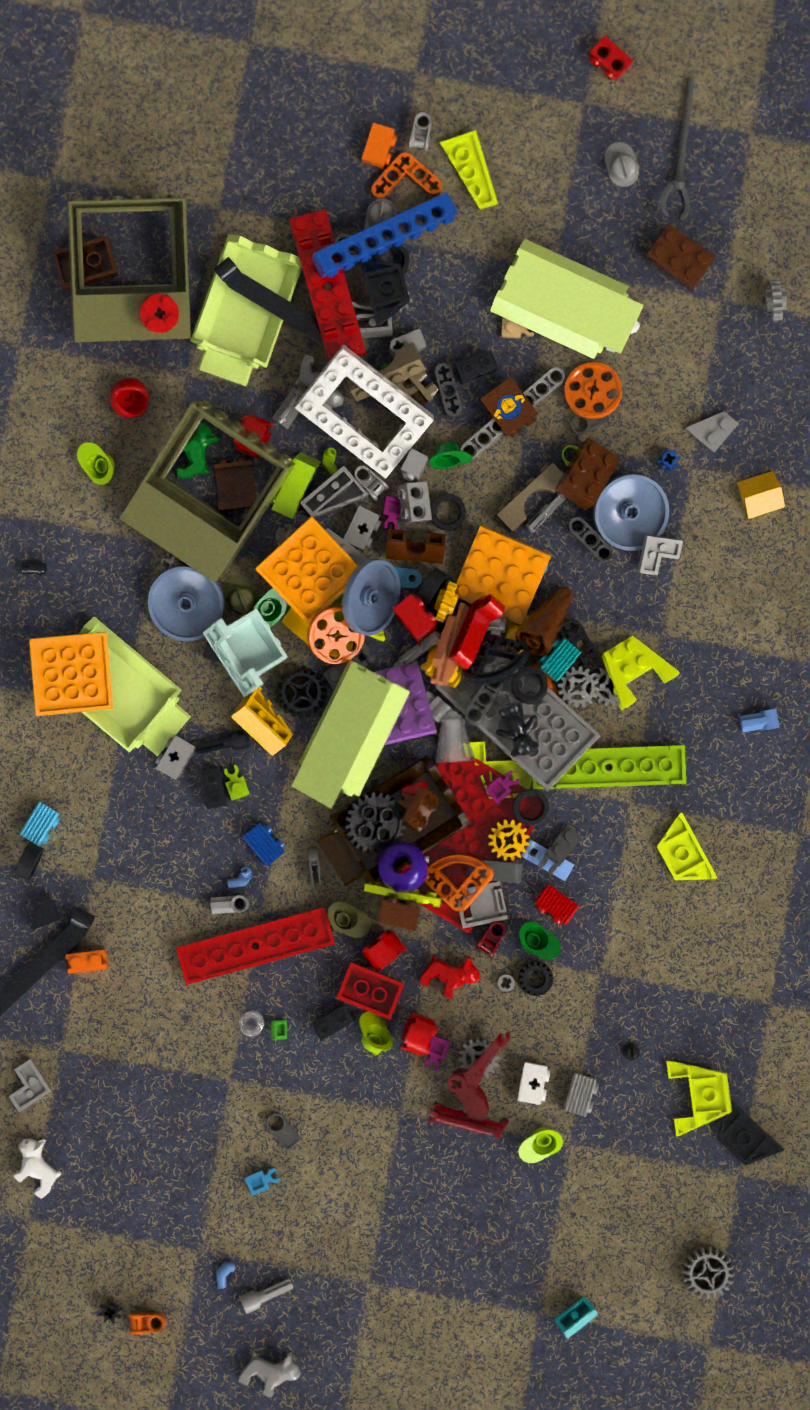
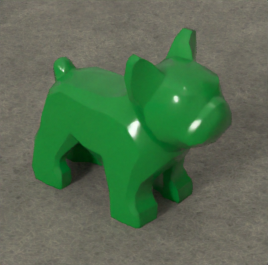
(195, 452)

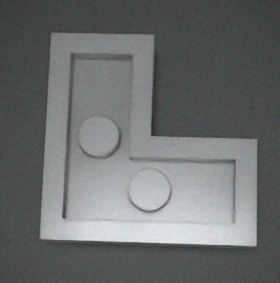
(656, 547)
(34, 1086)

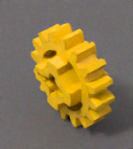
(446, 601)
(519, 847)

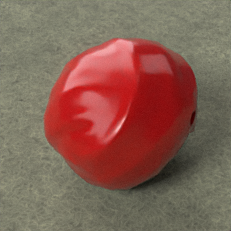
(129, 398)

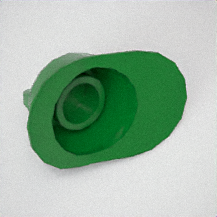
(448, 456)
(271, 606)
(539, 941)

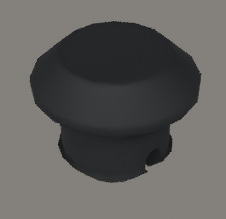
(631, 1051)

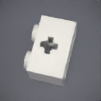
(526, 1092)

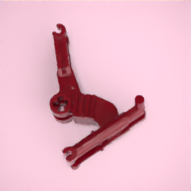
(472, 1096)

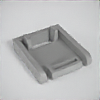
(485, 907)

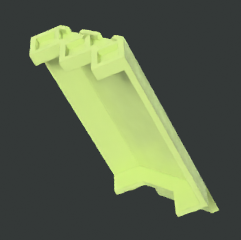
(566, 301)
(233, 328)
(142, 698)
(349, 734)

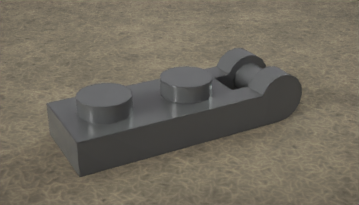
(335, 672)

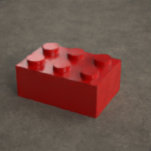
(414, 618)
(370, 990)

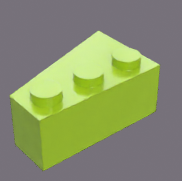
(295, 486)

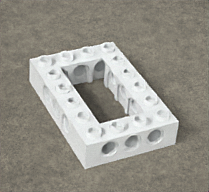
(349, 364)

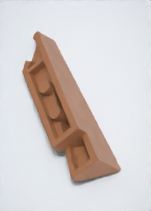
(443, 664)

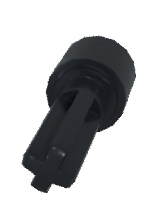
(236, 740)

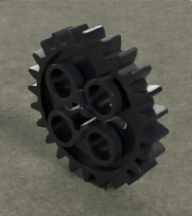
(357, 820)

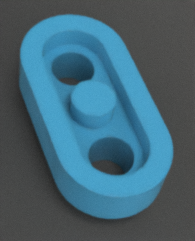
(404, 574)

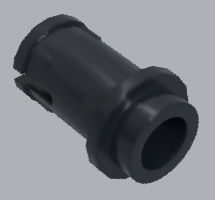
(34, 568)

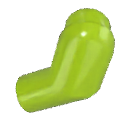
(329, 460)

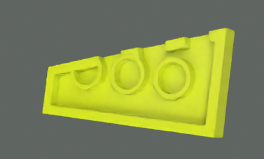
(469, 161)
(429, 897)

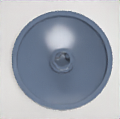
(629, 510)
(371, 596)
(185, 603)

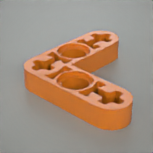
(409, 171)

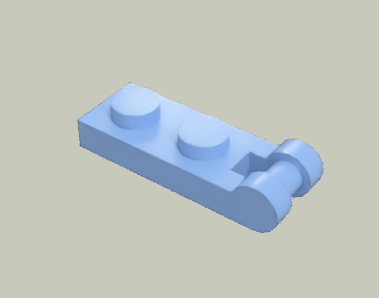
(561, 871)

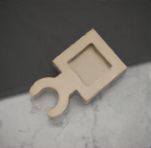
(513, 330)

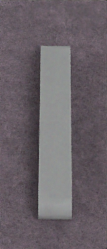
(531, 393)

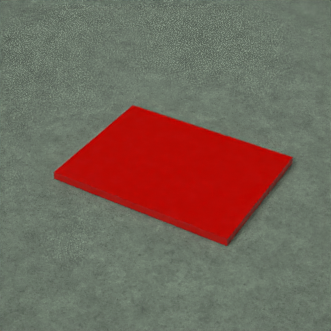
(484, 814)

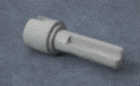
(252, 1301)

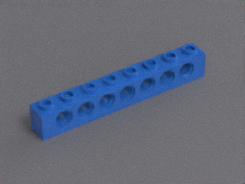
(441, 204)

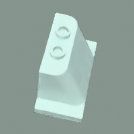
(246, 649)

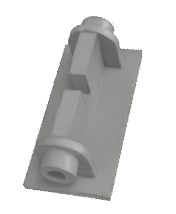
(287, 413)

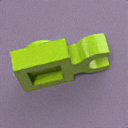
(236, 786)

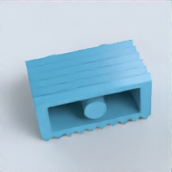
(40, 823)

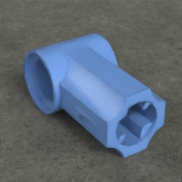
(764, 720)

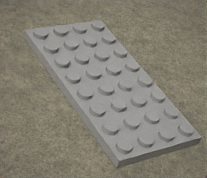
(558, 728)

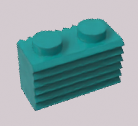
(559, 659)
(576, 1317)

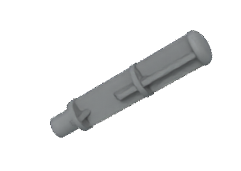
(545, 512)
(418, 649)

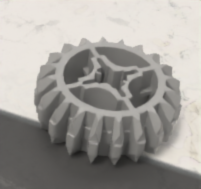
(716, 1271)

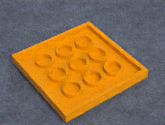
(308, 569)
(504, 570)
(71, 673)

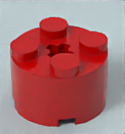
(165, 304)
(257, 425)
(384, 951)
(417, 1034)

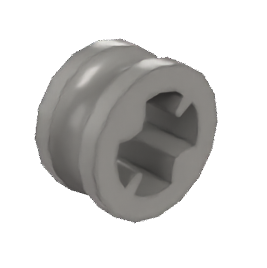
(500, 981)

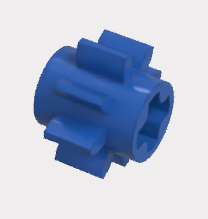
(666, 464)

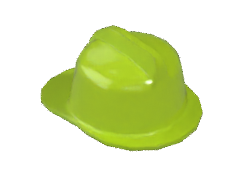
(96, 463)
(375, 1033)
(540, 1145)

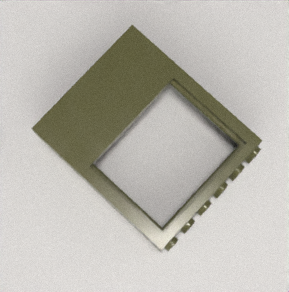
(113, 311)
(185, 522)

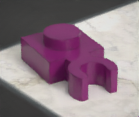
(391, 511)
(500, 788)
(438, 1050)

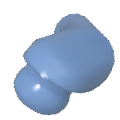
(242, 880)
(222, 1272)

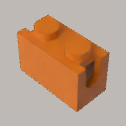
(379, 145)
(87, 961)

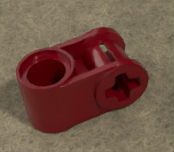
(491, 939)

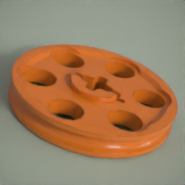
(598, 397)
(330, 642)

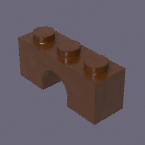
(401, 548)

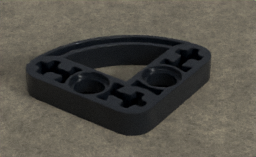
(574, 638)
(503, 673)

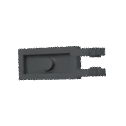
(561, 848)

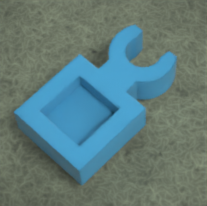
(259, 1181)

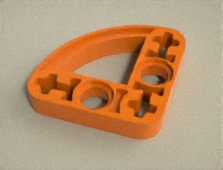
(455, 892)

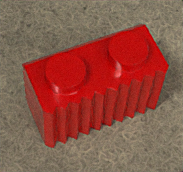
(556, 904)

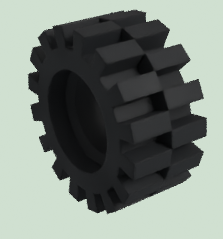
(535, 990)

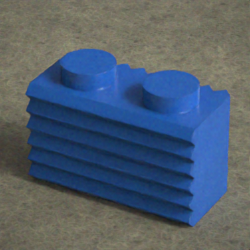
(264, 844)

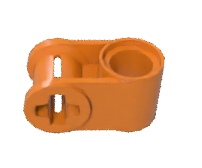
(142, 1322)

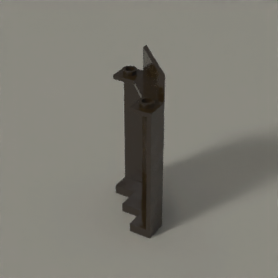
(442, 823)

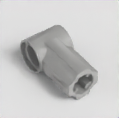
(228, 904)

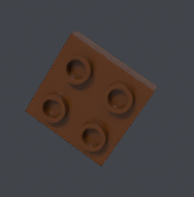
(418, 808)

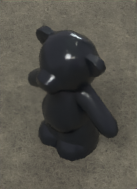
(518, 730)

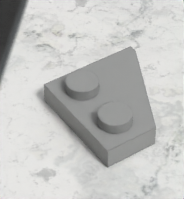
(713, 430)

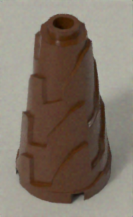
(543, 625)

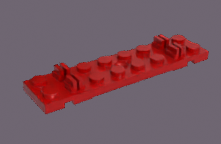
(332, 306)
(275, 940)

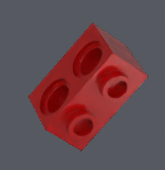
(615, 55)

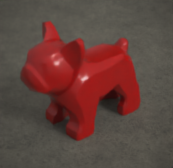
(451, 976)

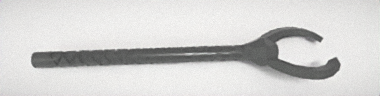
(678, 182)

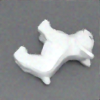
(35, 1166)

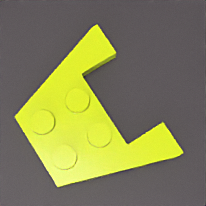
(630, 661)
(502, 767)
(708, 1095)

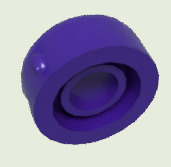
(402, 882)

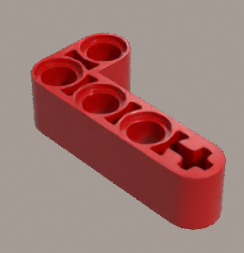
(474, 629)

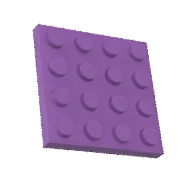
(416, 715)

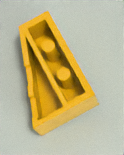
(261, 722)

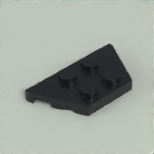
(385, 288)
(745, 1137)

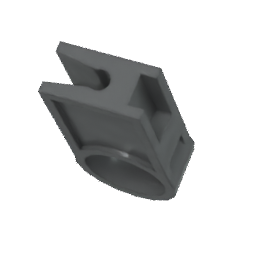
(591, 423)
(314, 866)
(286, 1135)

